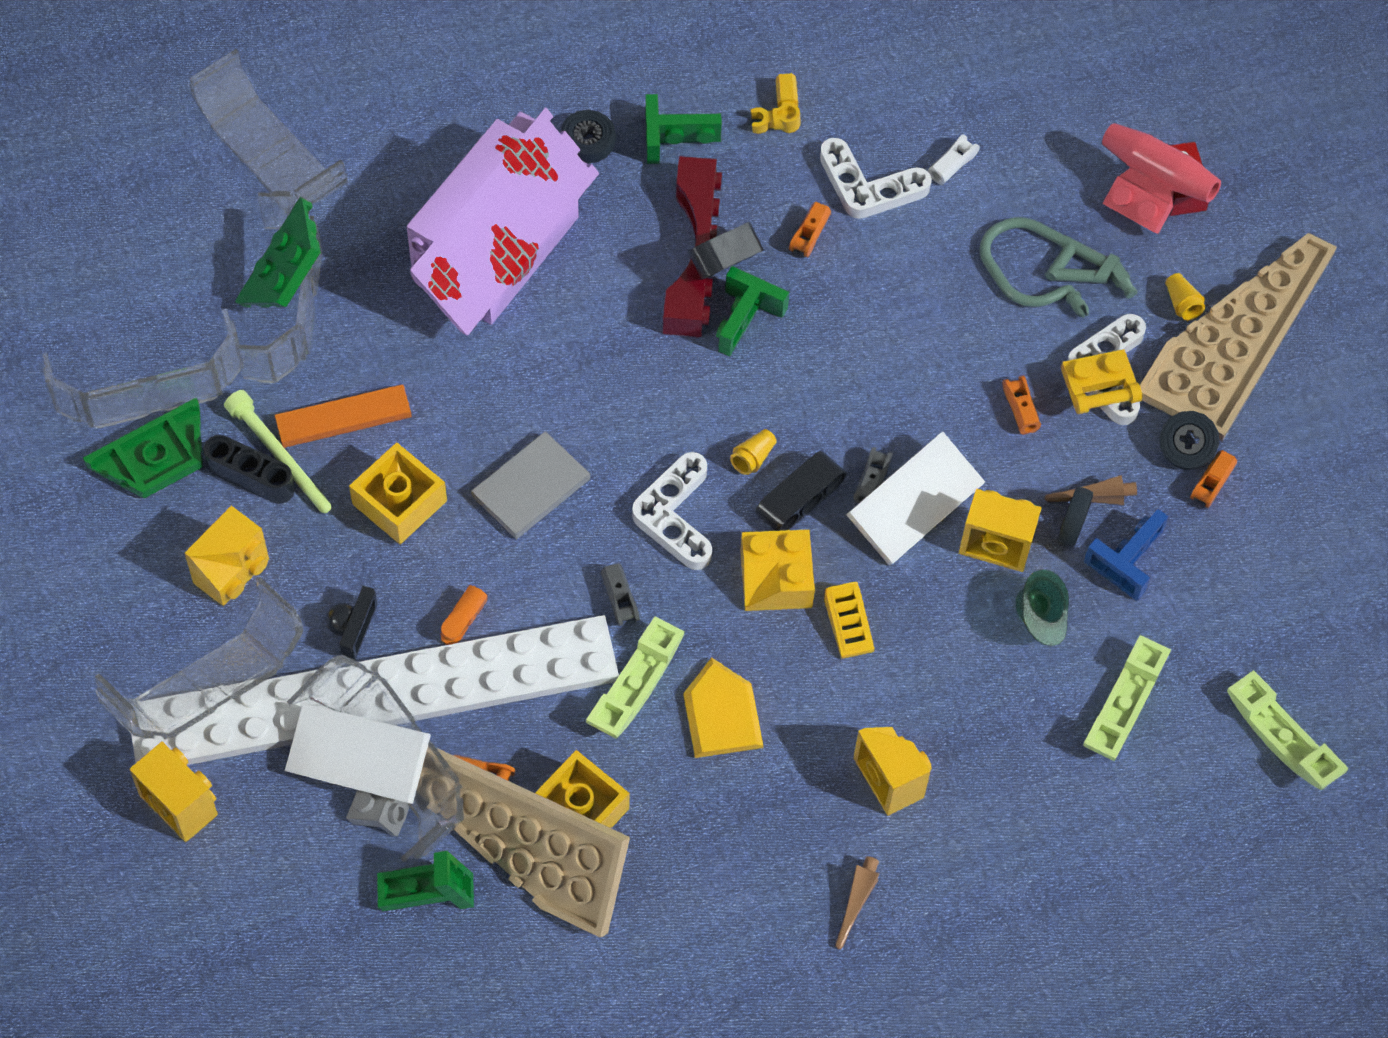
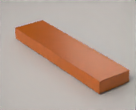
(343, 416)

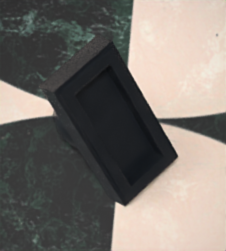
(352, 621)

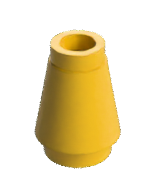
(1185, 298)
(753, 452)

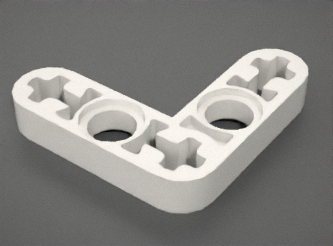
(870, 191)
(1130, 340)
(665, 516)

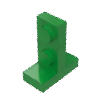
(677, 128)
(750, 295)
(427, 884)

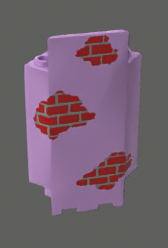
(497, 218)

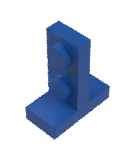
(1119, 564)

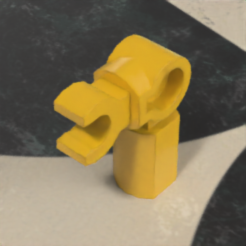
(787, 114)

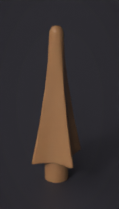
(1107, 491)
(863, 883)

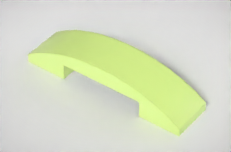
(637, 679)
(1127, 698)
(1282, 734)

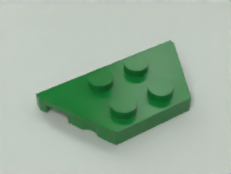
(284, 262)
(154, 452)

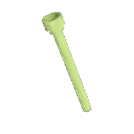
(241, 407)

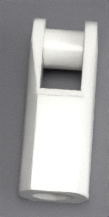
(952, 161)

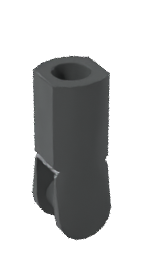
(871, 476)
(619, 592)

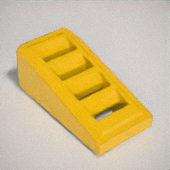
(843, 599)

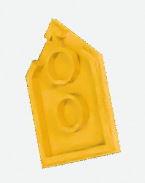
(721, 712)

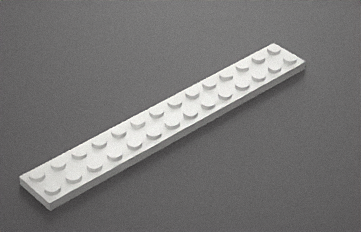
(426, 681)

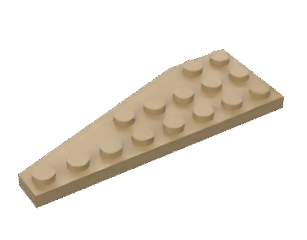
(1228, 349)
(546, 848)

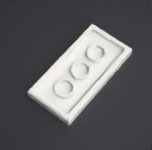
(915, 498)
(357, 753)

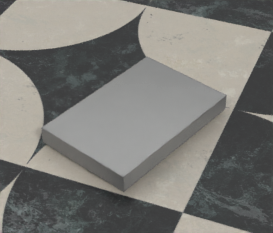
(530, 485)

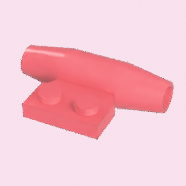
(1155, 172)

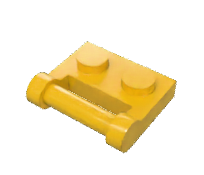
(1099, 373)

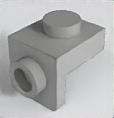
(378, 811)

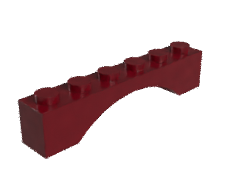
(686, 296)

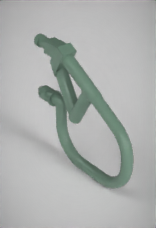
(1110, 267)

